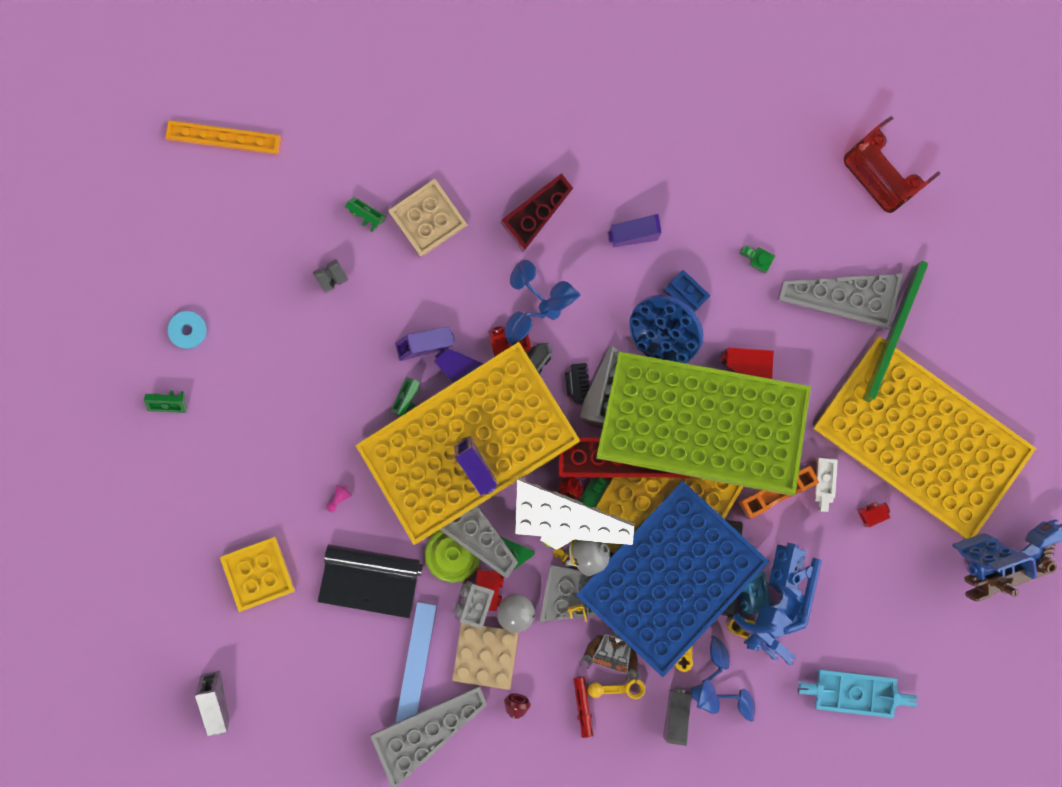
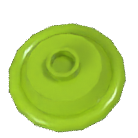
(449, 559)

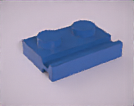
(687, 290)

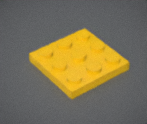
(257, 574)

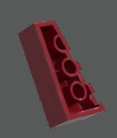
(532, 215)

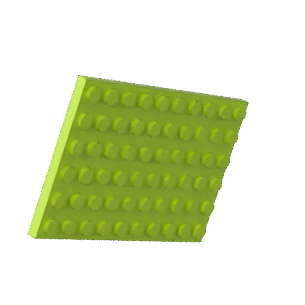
(705, 423)

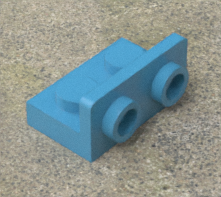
(754, 595)

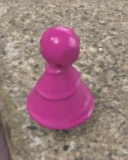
(339, 496)

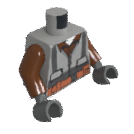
(612, 653)

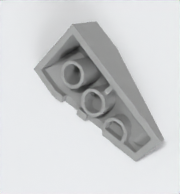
(597, 398)

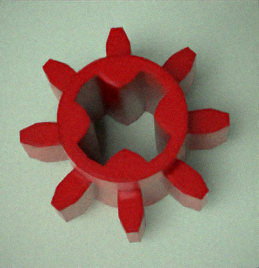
(571, 488)

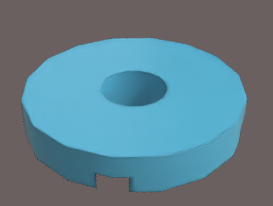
(176, 326)

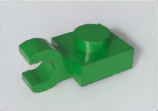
(759, 259)

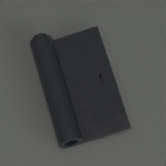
(379, 578)

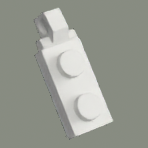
(826, 488)

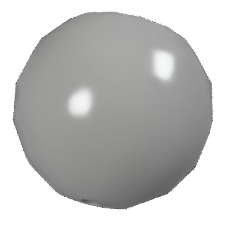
(516, 613)

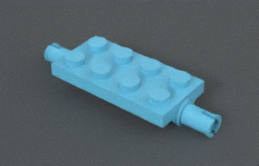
(856, 693)

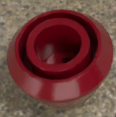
(516, 705)

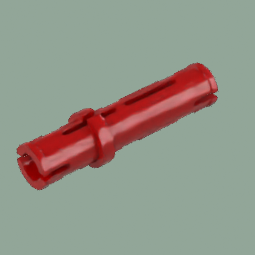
(584, 715)

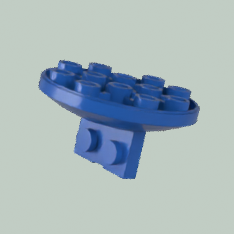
(666, 329)

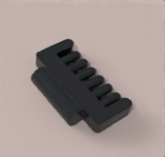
(573, 382)

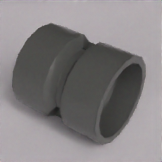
(330, 276)

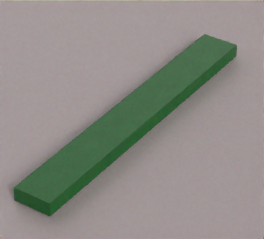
(895, 331)

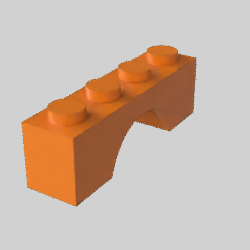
(764, 500)

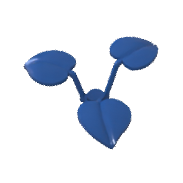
(561, 296)
(706, 694)

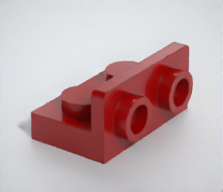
(499, 341)

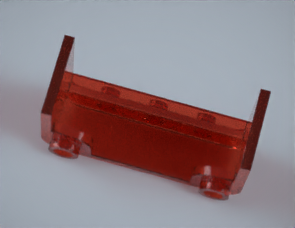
(879, 175)

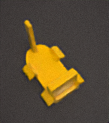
(561, 554)
(578, 608)

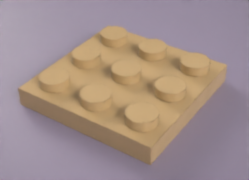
(428, 218)
(485, 656)

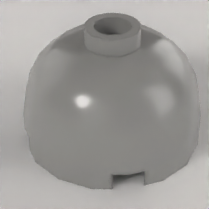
(591, 556)

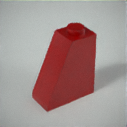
(749, 361)

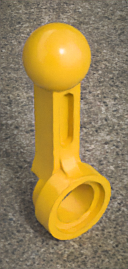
(595, 689)

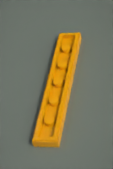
(223, 137)

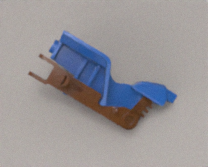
(1001, 567)

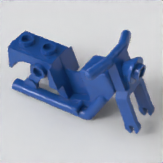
(791, 611)

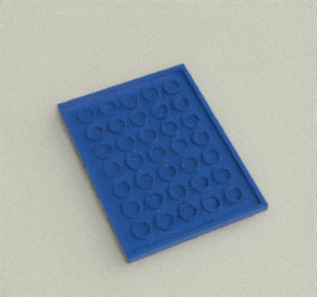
(672, 578)

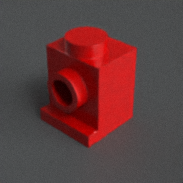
(874, 514)

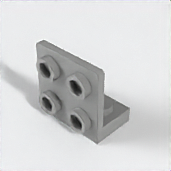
(473, 604)

